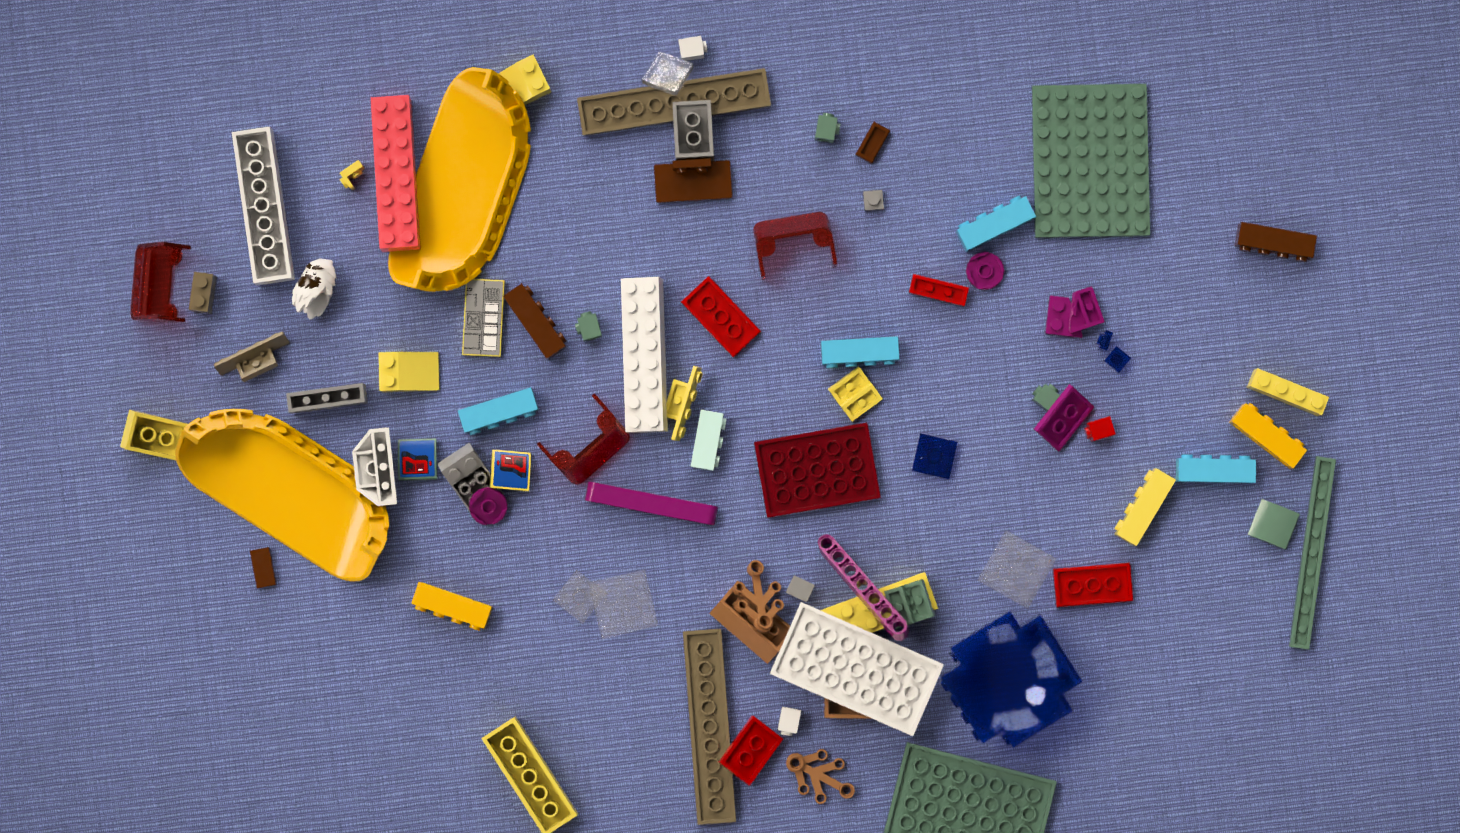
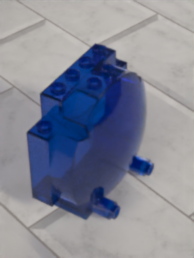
(1010, 679)

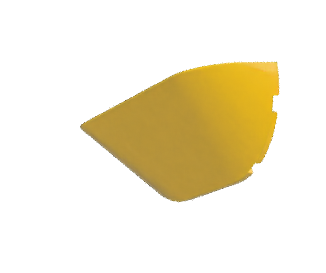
(466, 182)
(285, 488)

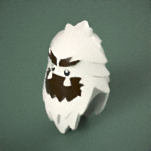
(314, 288)

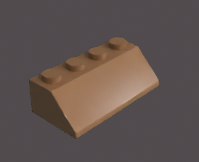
(742, 626)

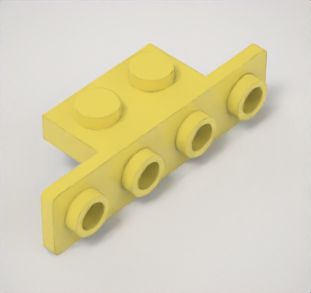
(680, 400)

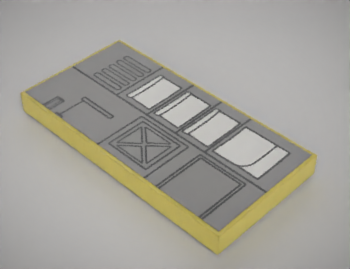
(483, 318)

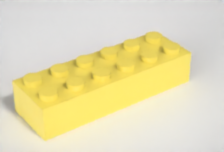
(858, 614)
(530, 776)

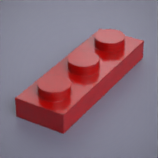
(938, 290)

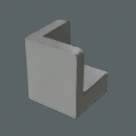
(800, 588)

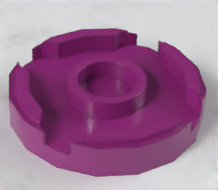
(984, 271)
(488, 506)

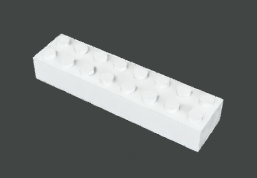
(263, 206)
(644, 355)

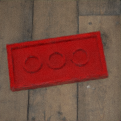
(720, 316)
(1093, 584)

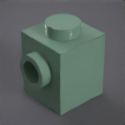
(827, 128)
(588, 326)
(1045, 396)

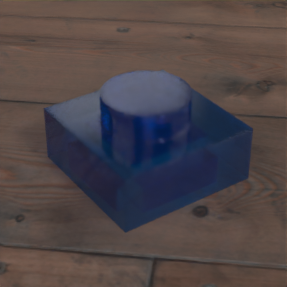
(1104, 340)
(1117, 359)

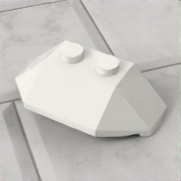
(375, 467)

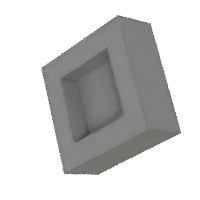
(873, 200)

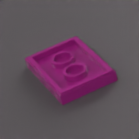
(1064, 417)

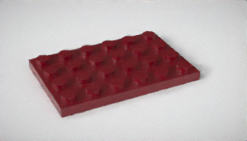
(817, 470)

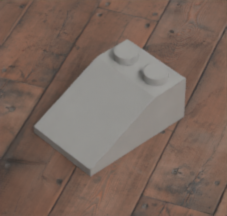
(693, 130)

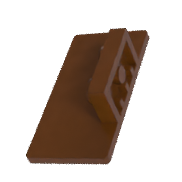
(692, 180)

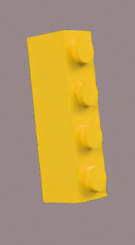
(1268, 436)
(453, 605)

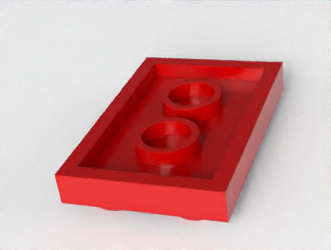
(750, 750)

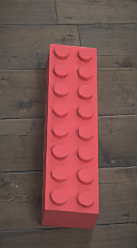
(395, 173)

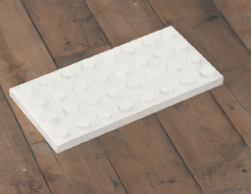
(856, 669)

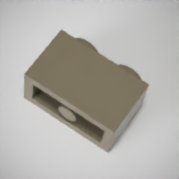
(202, 292)

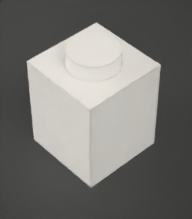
(692, 48)
(789, 721)

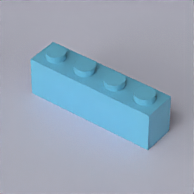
(996, 223)
(860, 351)
(498, 410)
(1215, 470)

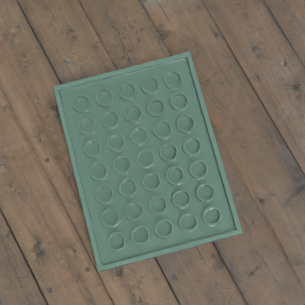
(1090, 160)
(965, 796)

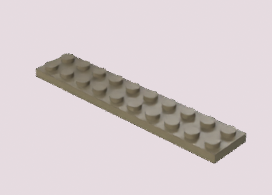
(652, 107)
(708, 725)

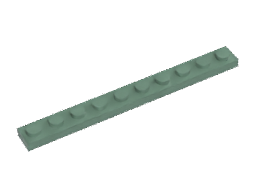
(1312, 552)

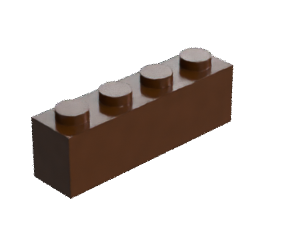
(1275, 241)
(534, 321)

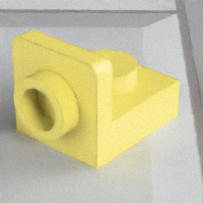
(352, 171)

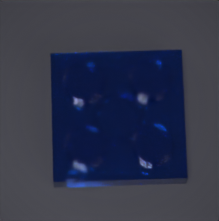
(934, 456)

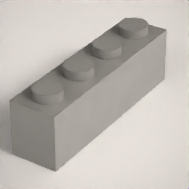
(327, 398)

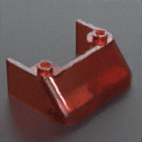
(767, 231)
(153, 282)
(596, 454)

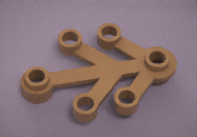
(758, 599)
(817, 774)

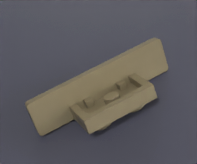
(254, 359)

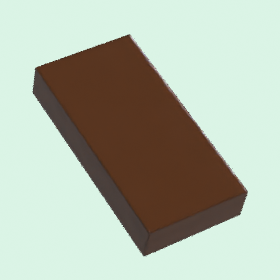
(872, 142)
(263, 567)

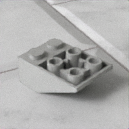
(465, 473)

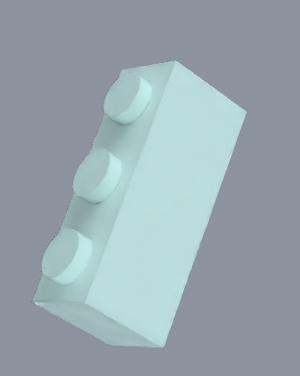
(708, 440)

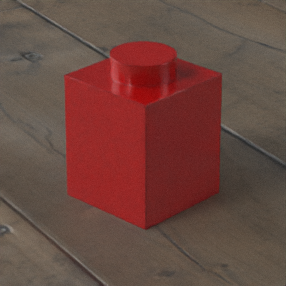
(1099, 429)

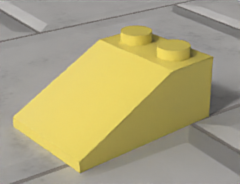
(527, 79)
(408, 371)
(151, 434)

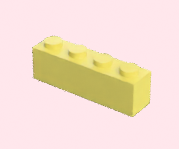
(1287, 392)
(1144, 507)

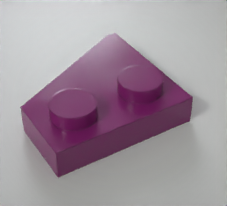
(1084, 310)
(1059, 317)

